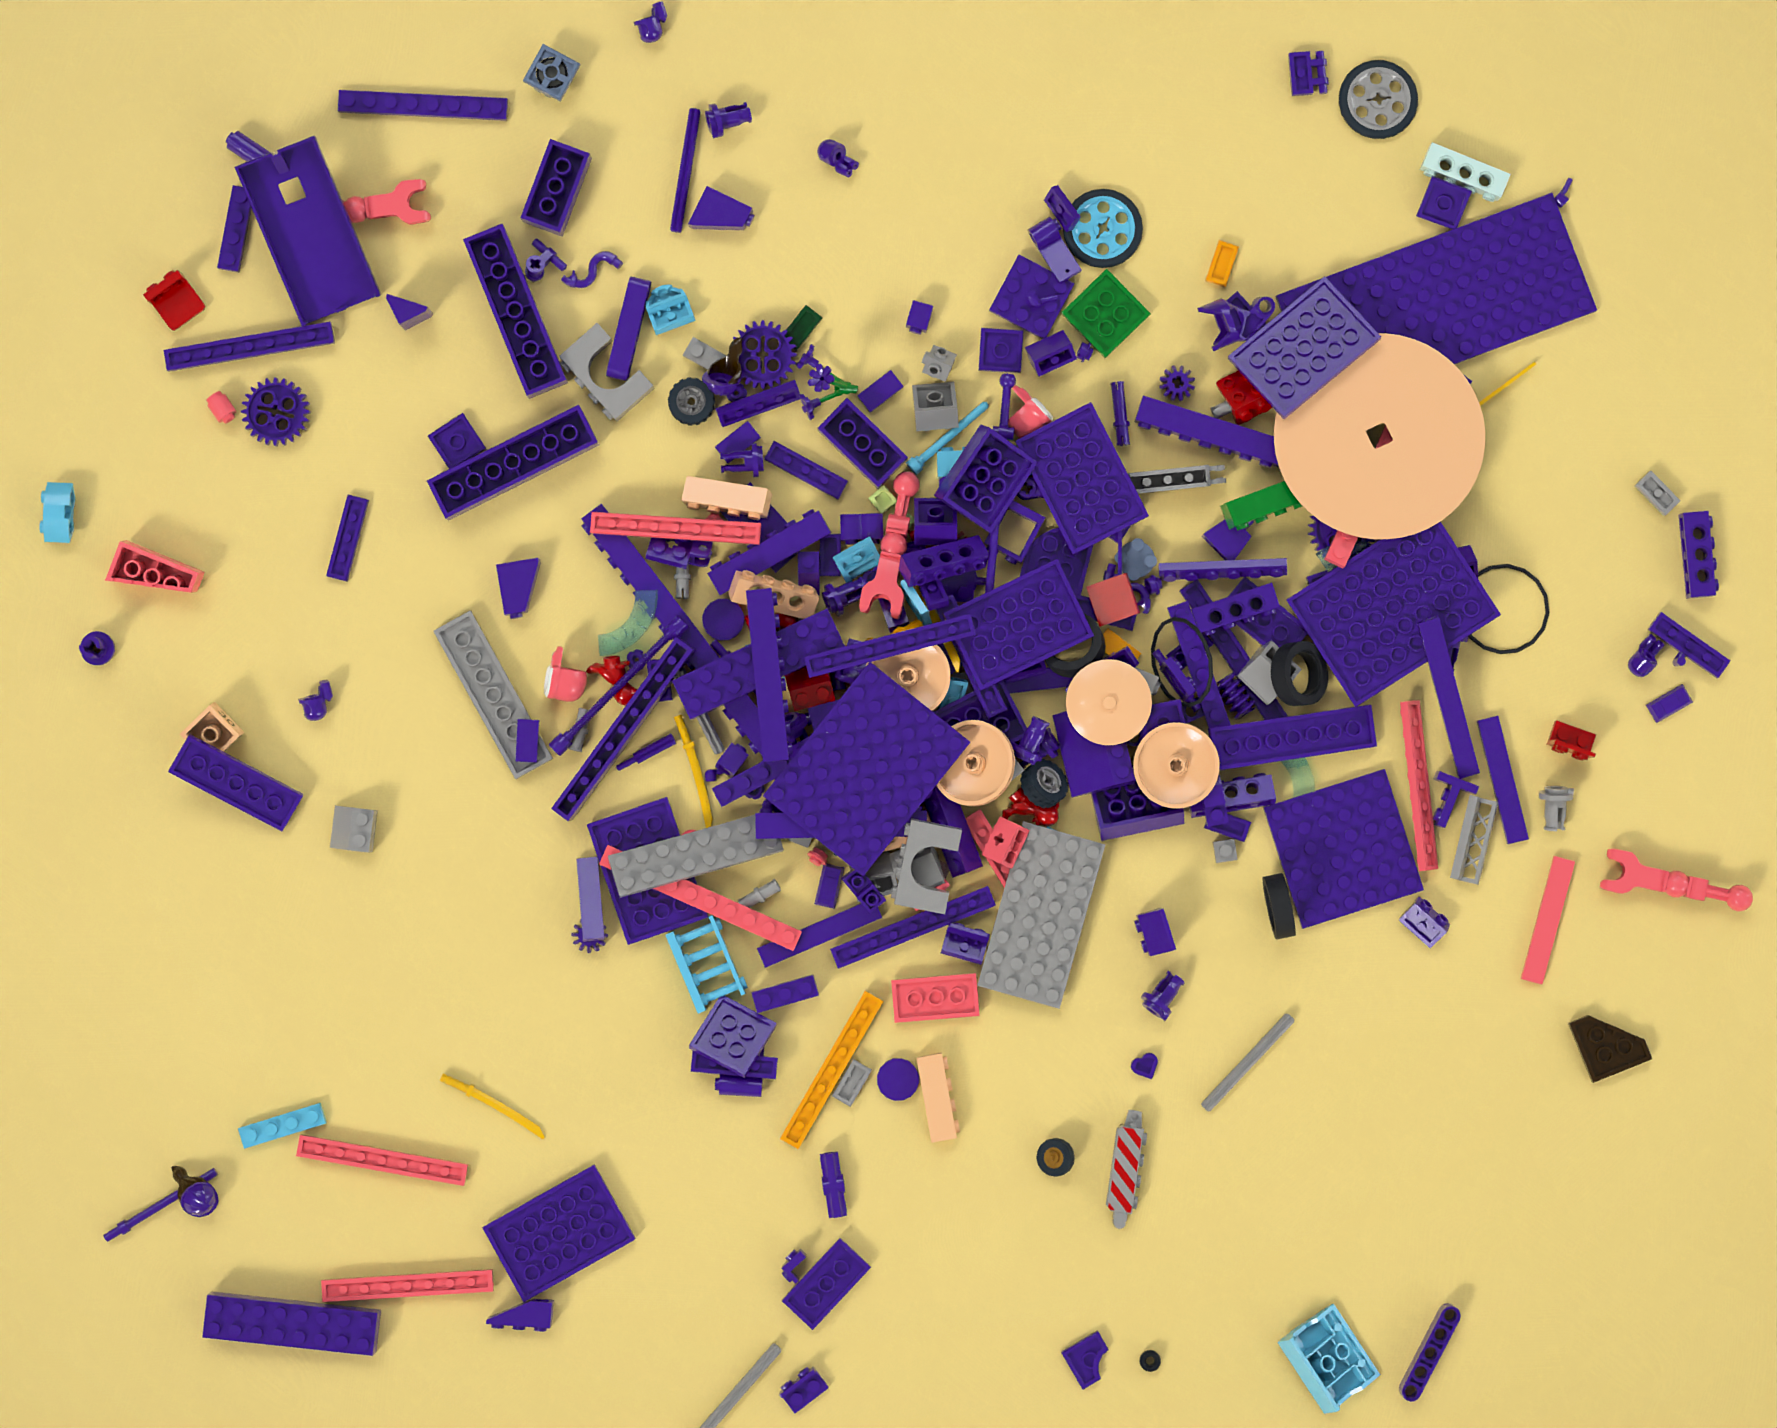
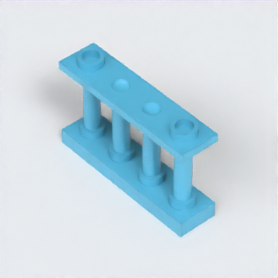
(693, 980)

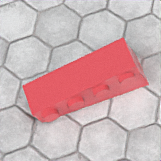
(148, 568)

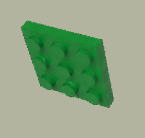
(1105, 313)

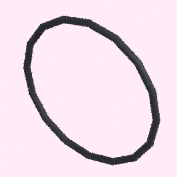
(1545, 617)
(1207, 652)

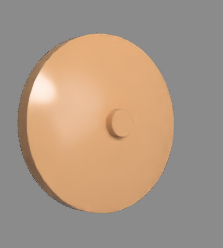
(921, 673)
(1108, 702)
(1176, 765)
(982, 768)

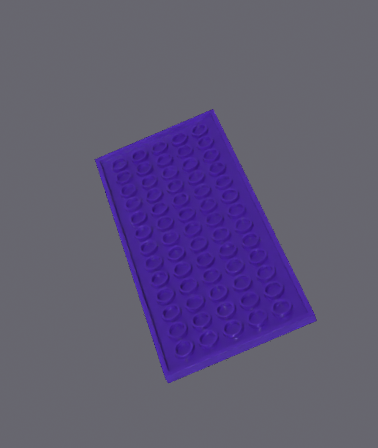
(1472, 283)

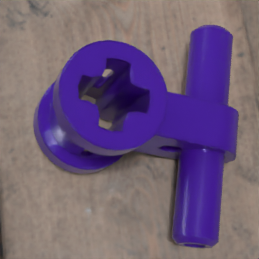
(538, 263)

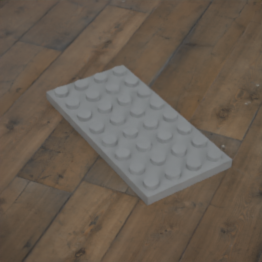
(1041, 916)

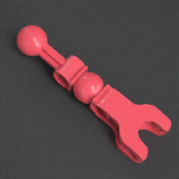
(389, 204)
(892, 546)
(1673, 883)

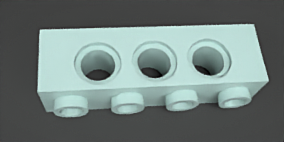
(1476, 169)

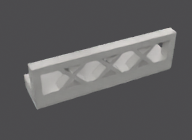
(1466, 836)

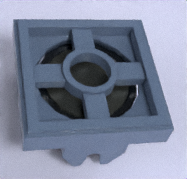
(552, 75)

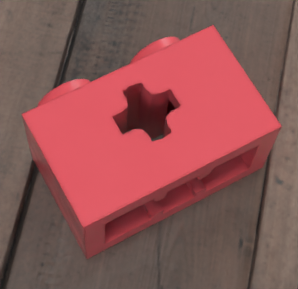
(1005, 842)

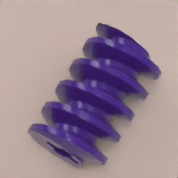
(1235, 695)

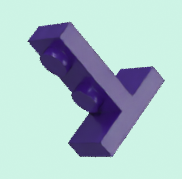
(1449, 796)

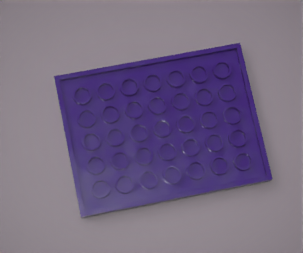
(1371, 608)
(866, 768)

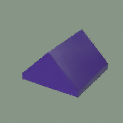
(407, 312)

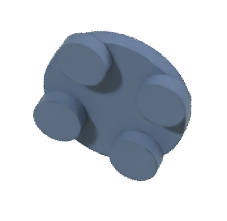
(1137, 559)

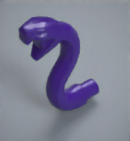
(607, 256)
(1145, 600)

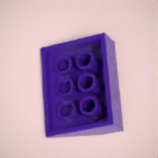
(985, 478)
(970, 708)
(1091, 765)
(1130, 812)

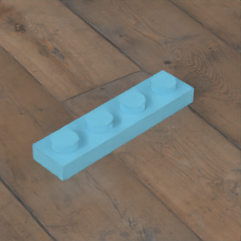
(282, 1125)

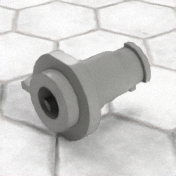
(1555, 805)

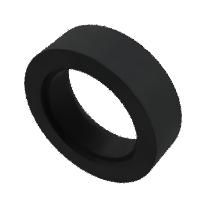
(1096, 653)
(1282, 679)
(1279, 906)

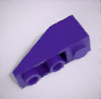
(531, 1313)

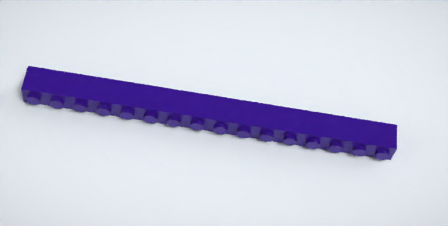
(642, 577)

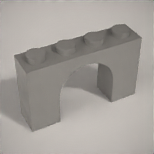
(579, 359)
(919, 836)

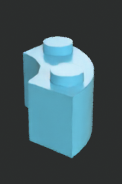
(58, 512)

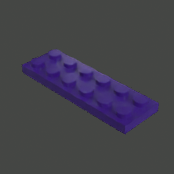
(235, 782)

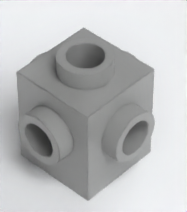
(938, 362)

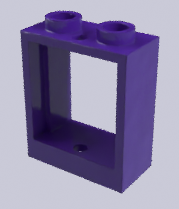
(1027, 514)

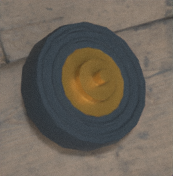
(1055, 1157)

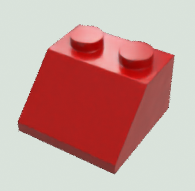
(807, 691)

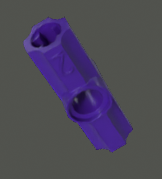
(833, 1184)

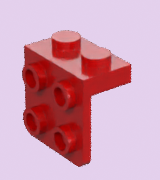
(174, 299)
(1242, 397)

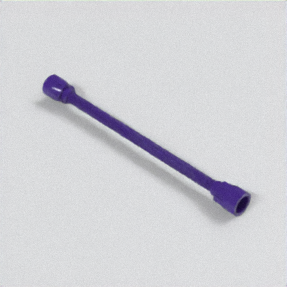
(563, 741)

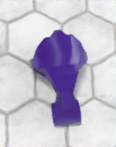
(1236, 323)

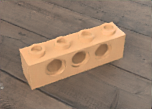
(800, 608)

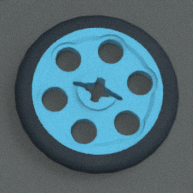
(1131, 229)

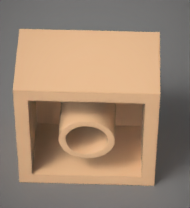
(214, 728)

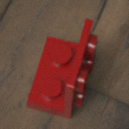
(1571, 739)

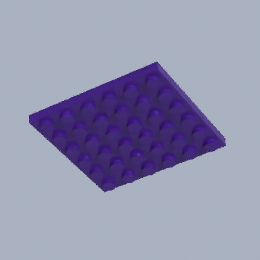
(1343, 848)

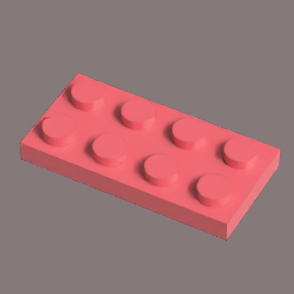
(935, 997)

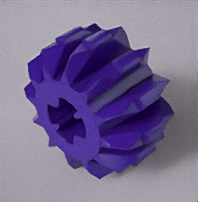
(1171, 386)
(589, 943)

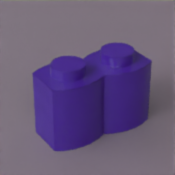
(860, 526)

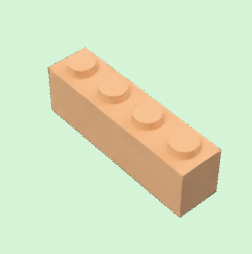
(726, 497)
(936, 1097)

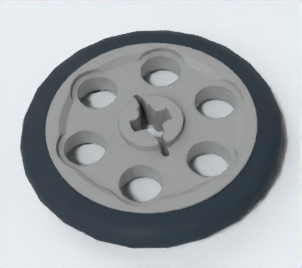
(1361, 77)

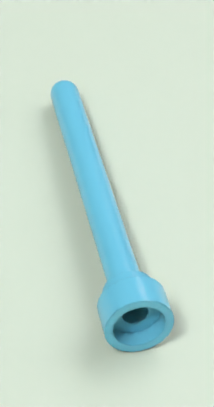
(917, 463)

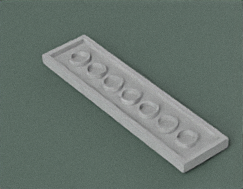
(488, 688)
(689, 856)

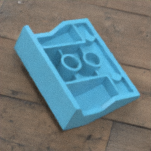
(1328, 1359)

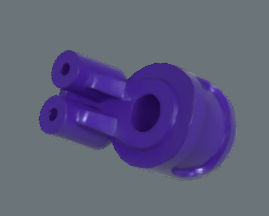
(650, 27)
(834, 154)
(1644, 659)
(315, 705)

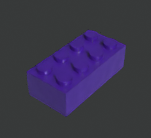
(556, 187)
(862, 443)

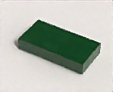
(803, 326)

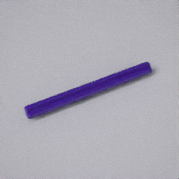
(685, 170)

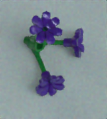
(821, 380)

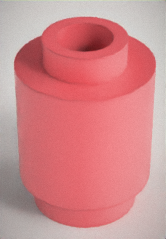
(221, 407)

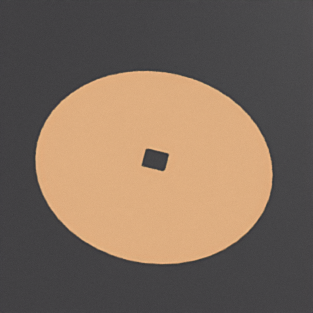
(1401, 484)

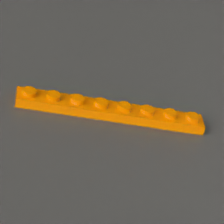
(831, 1069)

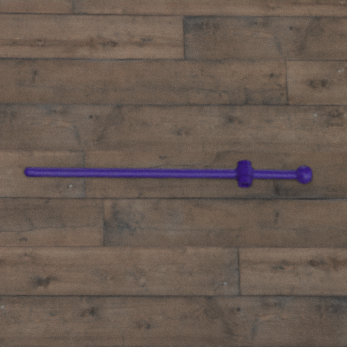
(1007, 381)

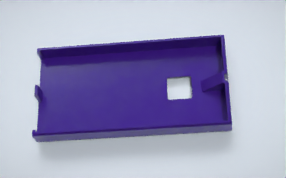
(309, 237)

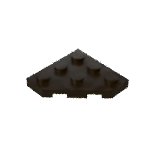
(1607, 1048)

